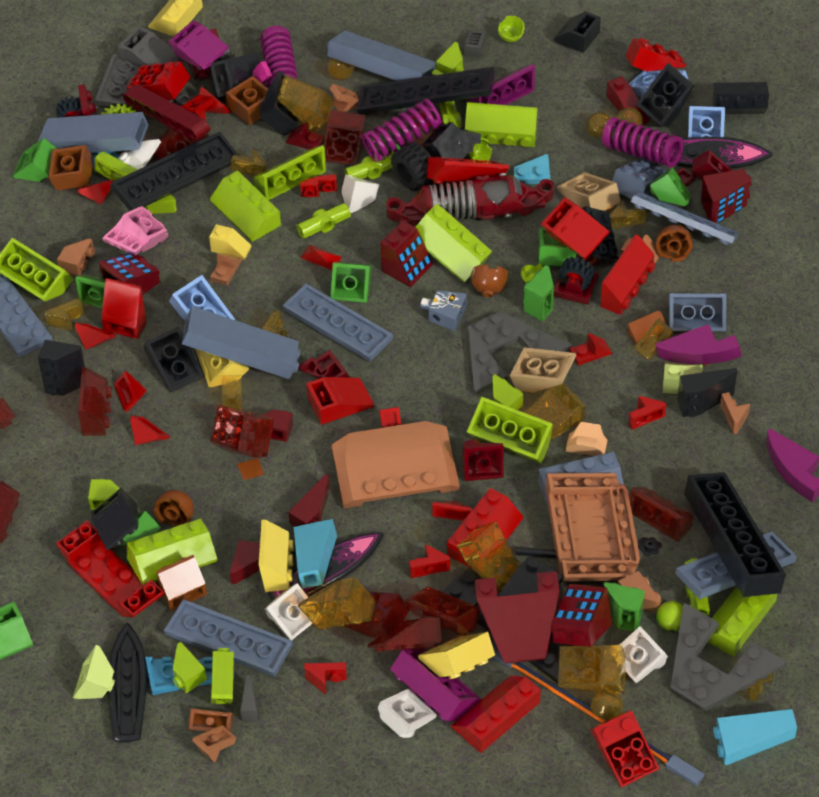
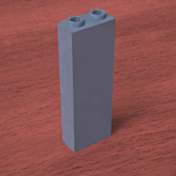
(378, 57)
(97, 132)
(241, 342)

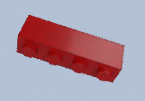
(457, 169)
(627, 276)
(491, 508)
(498, 711)

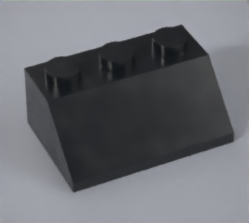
(741, 97)
(60, 367)

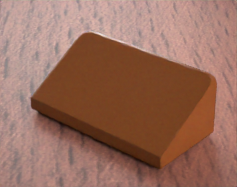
(639, 327)
(207, 720)

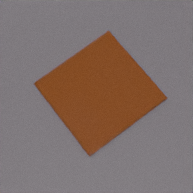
(250, 469)

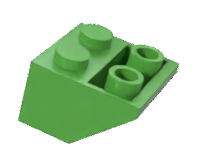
(539, 294)
(625, 606)
(13, 631)

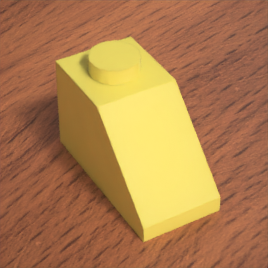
(228, 241)

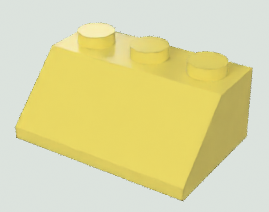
(175, 16)
(216, 366)
(275, 557)
(459, 655)

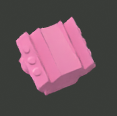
(136, 232)

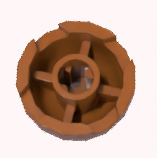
(674, 239)
(489, 280)
(174, 508)

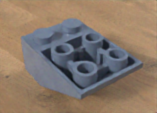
(636, 177)

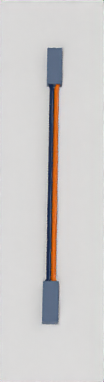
(674, 764)

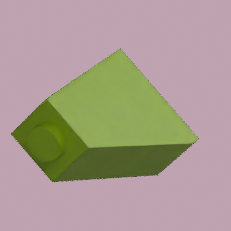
(222, 676)

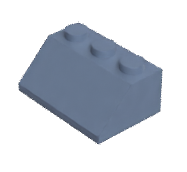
(696, 310)

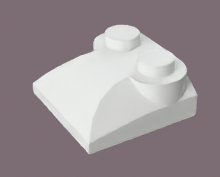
(139, 158)
(287, 614)
(642, 655)
(405, 713)

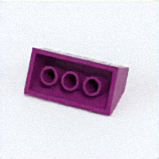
(510, 87)
(445, 695)

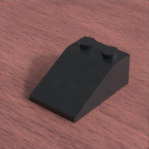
(666, 96)
(274, 111)
(173, 360)
(704, 390)
(525, 578)

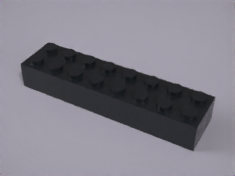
(734, 534)

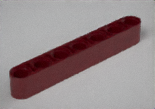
(166, 112)

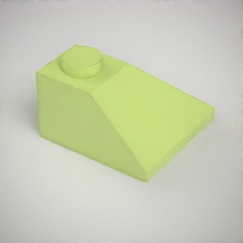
(672, 373)
(95, 676)

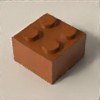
(246, 99)
(71, 167)

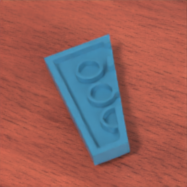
(162, 676)

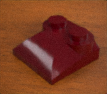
(482, 460)

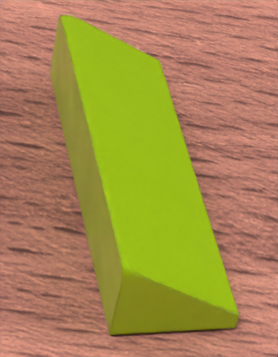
(111, 166)

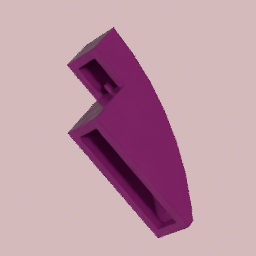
(699, 347)
(794, 464)

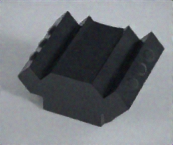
(451, 141)

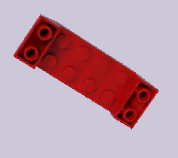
(107, 572)

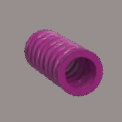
(278, 54)
(383, 130)
(638, 149)

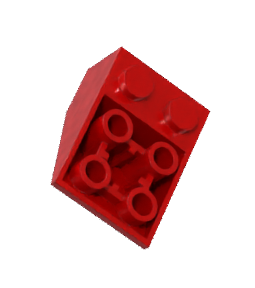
(652, 57)
(162, 79)
(574, 228)
(123, 309)
(337, 397)
(624, 748)

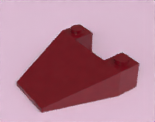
(521, 621)

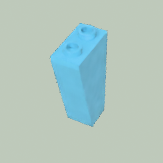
(313, 551)
(752, 733)

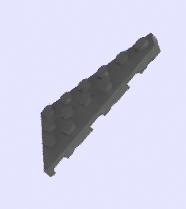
(117, 79)

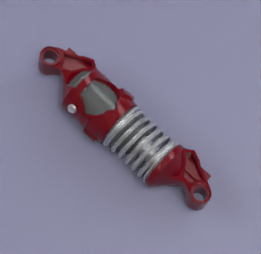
(477, 198)

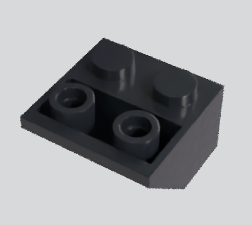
(579, 31)

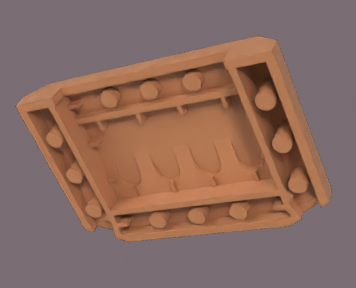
(394, 462)
(592, 526)

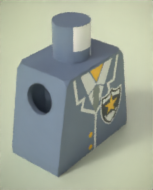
(446, 308)

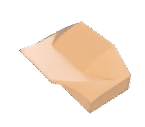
(587, 440)

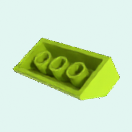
(503, 123)
(291, 172)
(245, 206)
(452, 243)
(33, 271)
(515, 429)
(169, 546)
(739, 619)

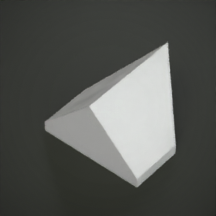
(358, 192)

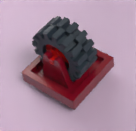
(77, 107)
(576, 281)

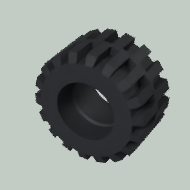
(411, 166)

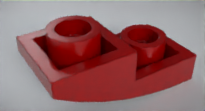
(312, 186)

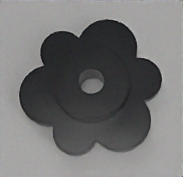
(650, 546)

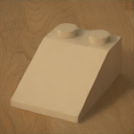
(591, 191)
(540, 369)

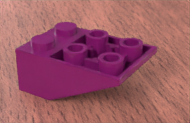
(197, 45)

